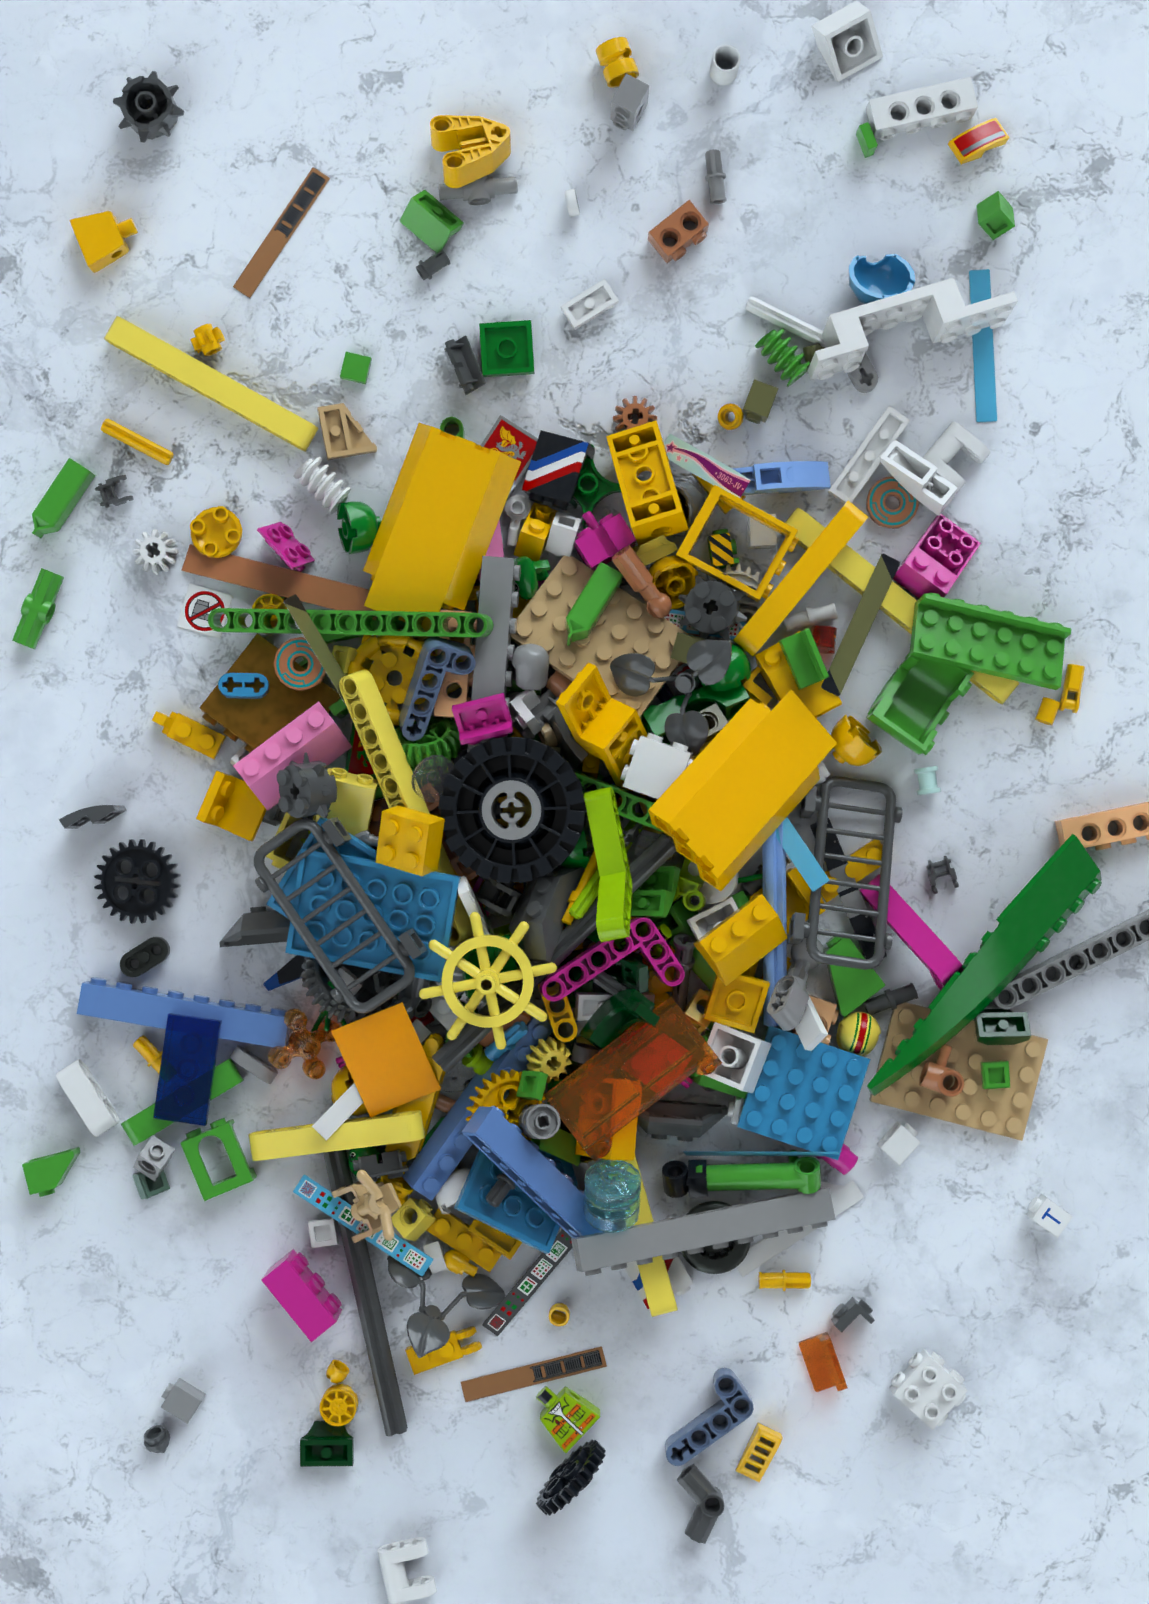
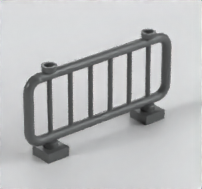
(798, 927)
(409, 943)

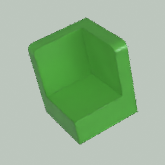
(995, 215)

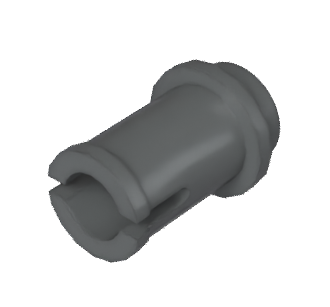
(432, 265)

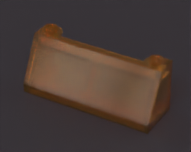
(630, 1077)

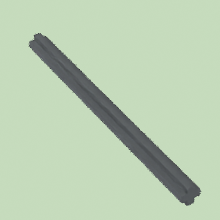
(569, 940)
(368, 1306)

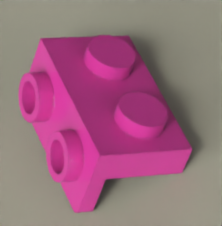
(482, 719)

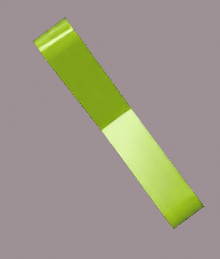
(615, 878)

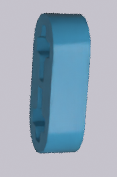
(243, 692)

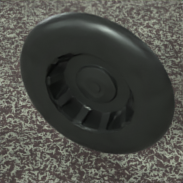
(719, 1263)

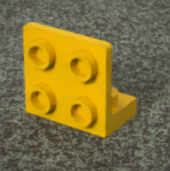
(232, 806)

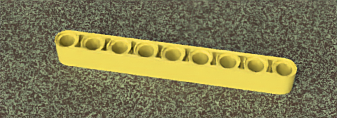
(211, 383)

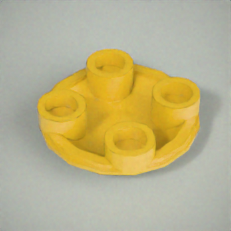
(216, 532)

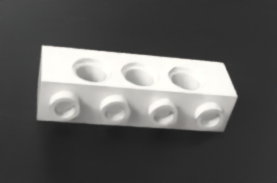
(957, 92)

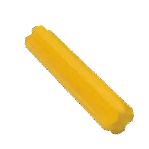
(137, 441)

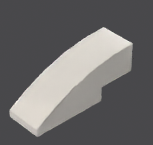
(918, 477)

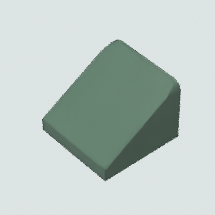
(147, 1187)

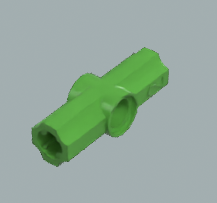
(38, 608)

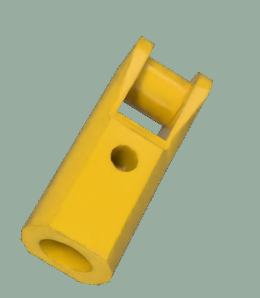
(1072, 683)

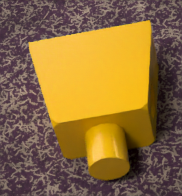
(102, 238)

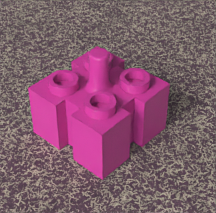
(602, 540)

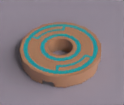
(881, 513)
(285, 669)

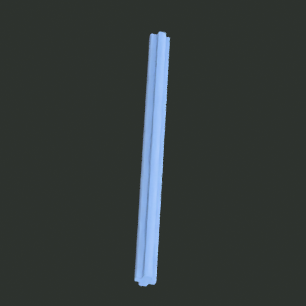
(775, 893)

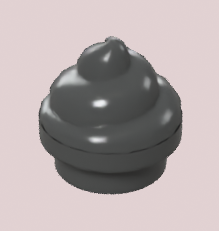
(156, 1439)

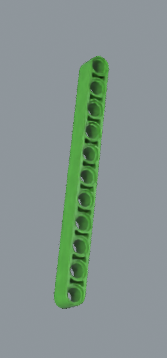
(362, 622)

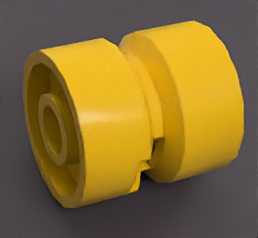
(615, 56)

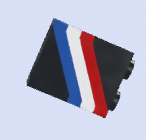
(556, 469)

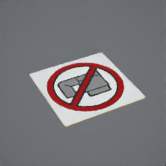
(197, 607)

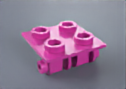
(281, 539)

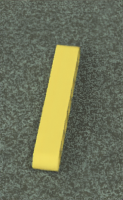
(350, 1135)

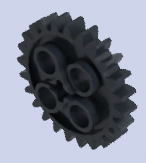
(140, 858)
(570, 1477)

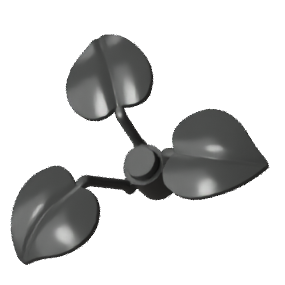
(707, 664)
(426, 1327)

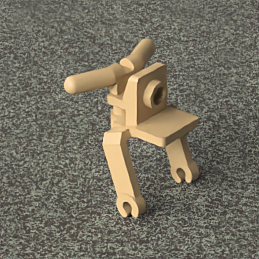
(372, 1205)

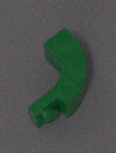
(627, 971)
(618, 1015)

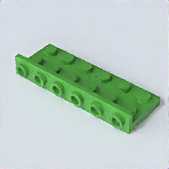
(988, 640)

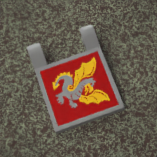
(513, 442)

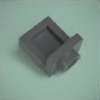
(847, 1313)

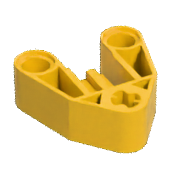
(480, 146)

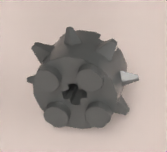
(157, 119)
(718, 622)
(306, 789)

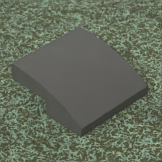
(568, 746)
(96, 814)

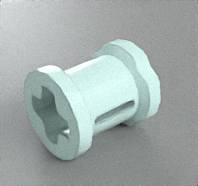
(927, 780)

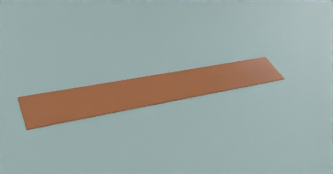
(277, 580)

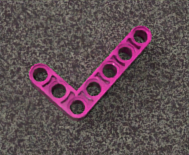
(916, 935)
(612, 956)

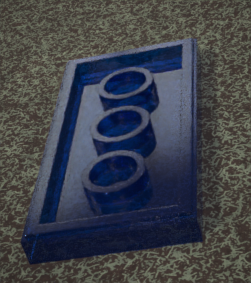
(187, 1069)

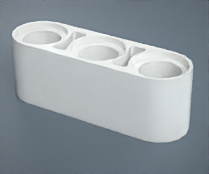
(87, 1098)

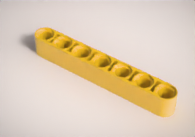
(800, 578)

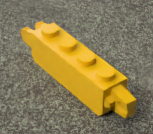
(425, 1104)

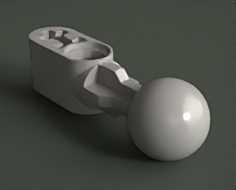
(790, 992)

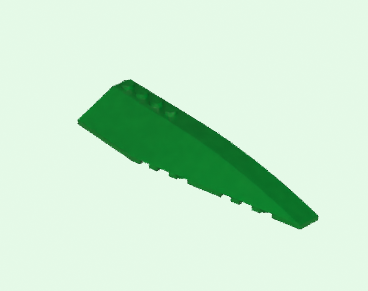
(1021, 933)

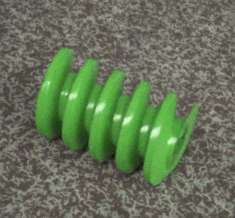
(783, 356)

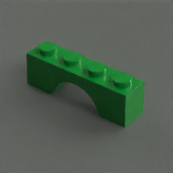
(702, 697)

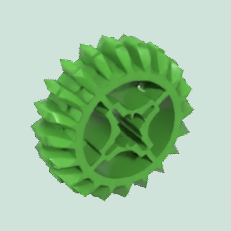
(439, 739)

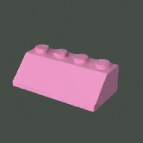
(310, 733)

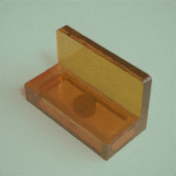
(822, 1363)

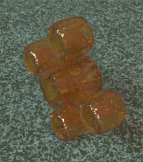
(302, 1044)

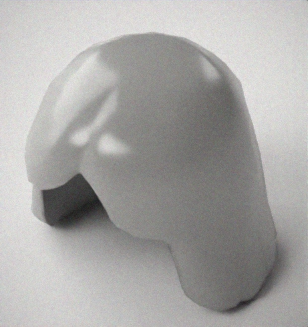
(531, 666)

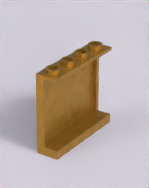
(261, 718)

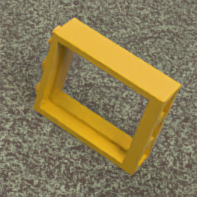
(718, 494)

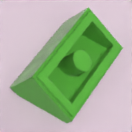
(560, 1145)

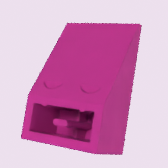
(936, 558)

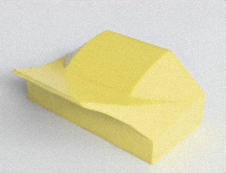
(654, 550)

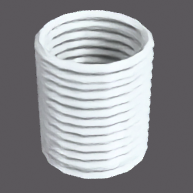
(727, 53)

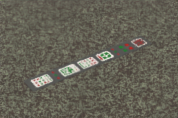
(528, 1284)

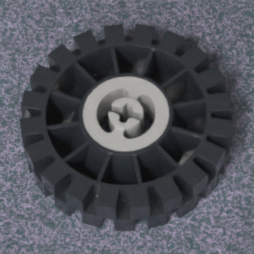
(514, 851)

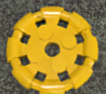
(386, 664)

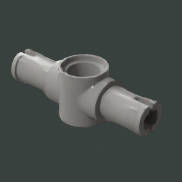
(479, 191)

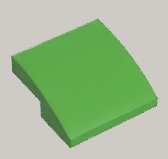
(656, 893)

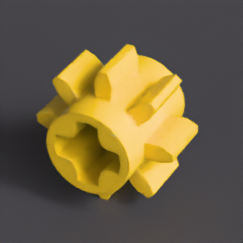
(207, 339)

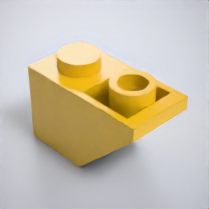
(535, 532)

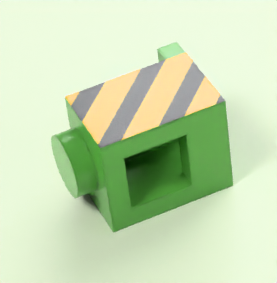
(722, 549)

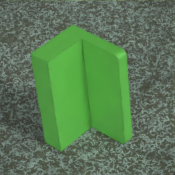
(430, 220)
(804, 658)

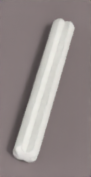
(785, 321)

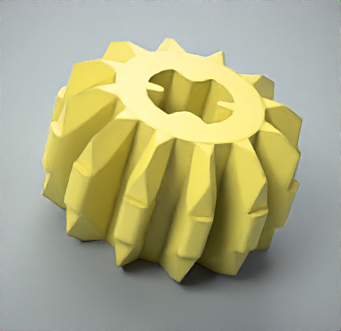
(549, 1057)

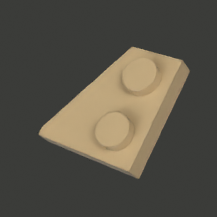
(342, 434)

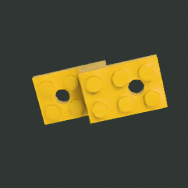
(600, 722)

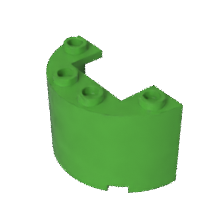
(918, 700)

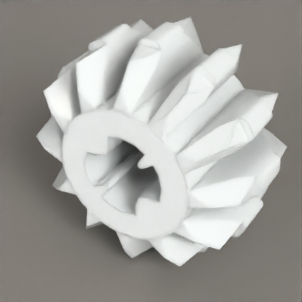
(164, 546)

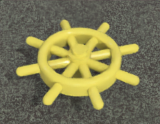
(487, 981)

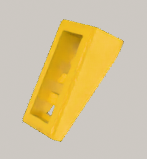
(769, 1434)

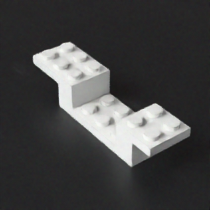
(938, 305)

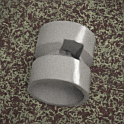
(539, 1121)

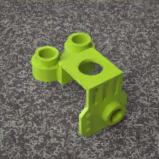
(689, 887)

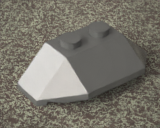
(543, 908)
(257, 928)
(680, 1119)

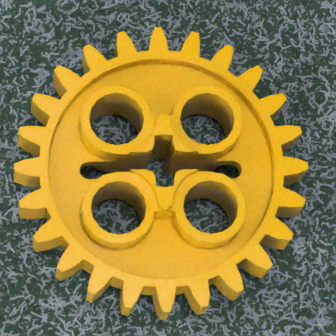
(493, 1094)

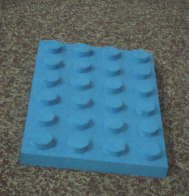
(399, 896)

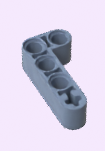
(430, 688)
(705, 1420)

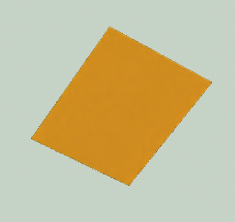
(386, 1059)

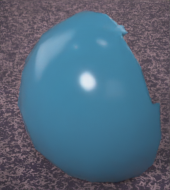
(880, 279)

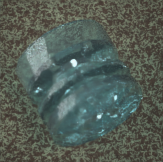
(612, 1195)

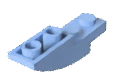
(786, 477)

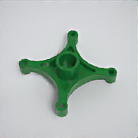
(592, 488)

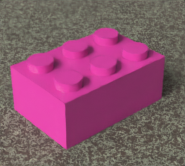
(303, 1294)

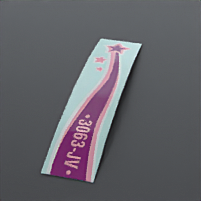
(705, 466)

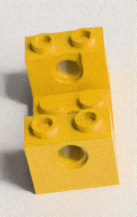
(653, 503)

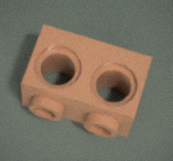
(673, 227)

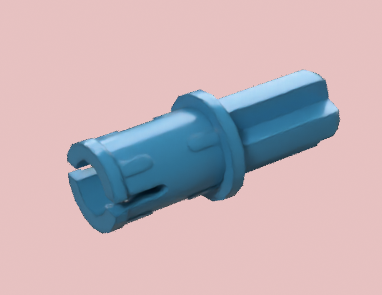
(512, 1035)

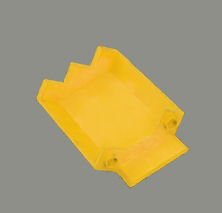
(437, 524)
(743, 786)

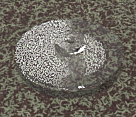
(430, 776)

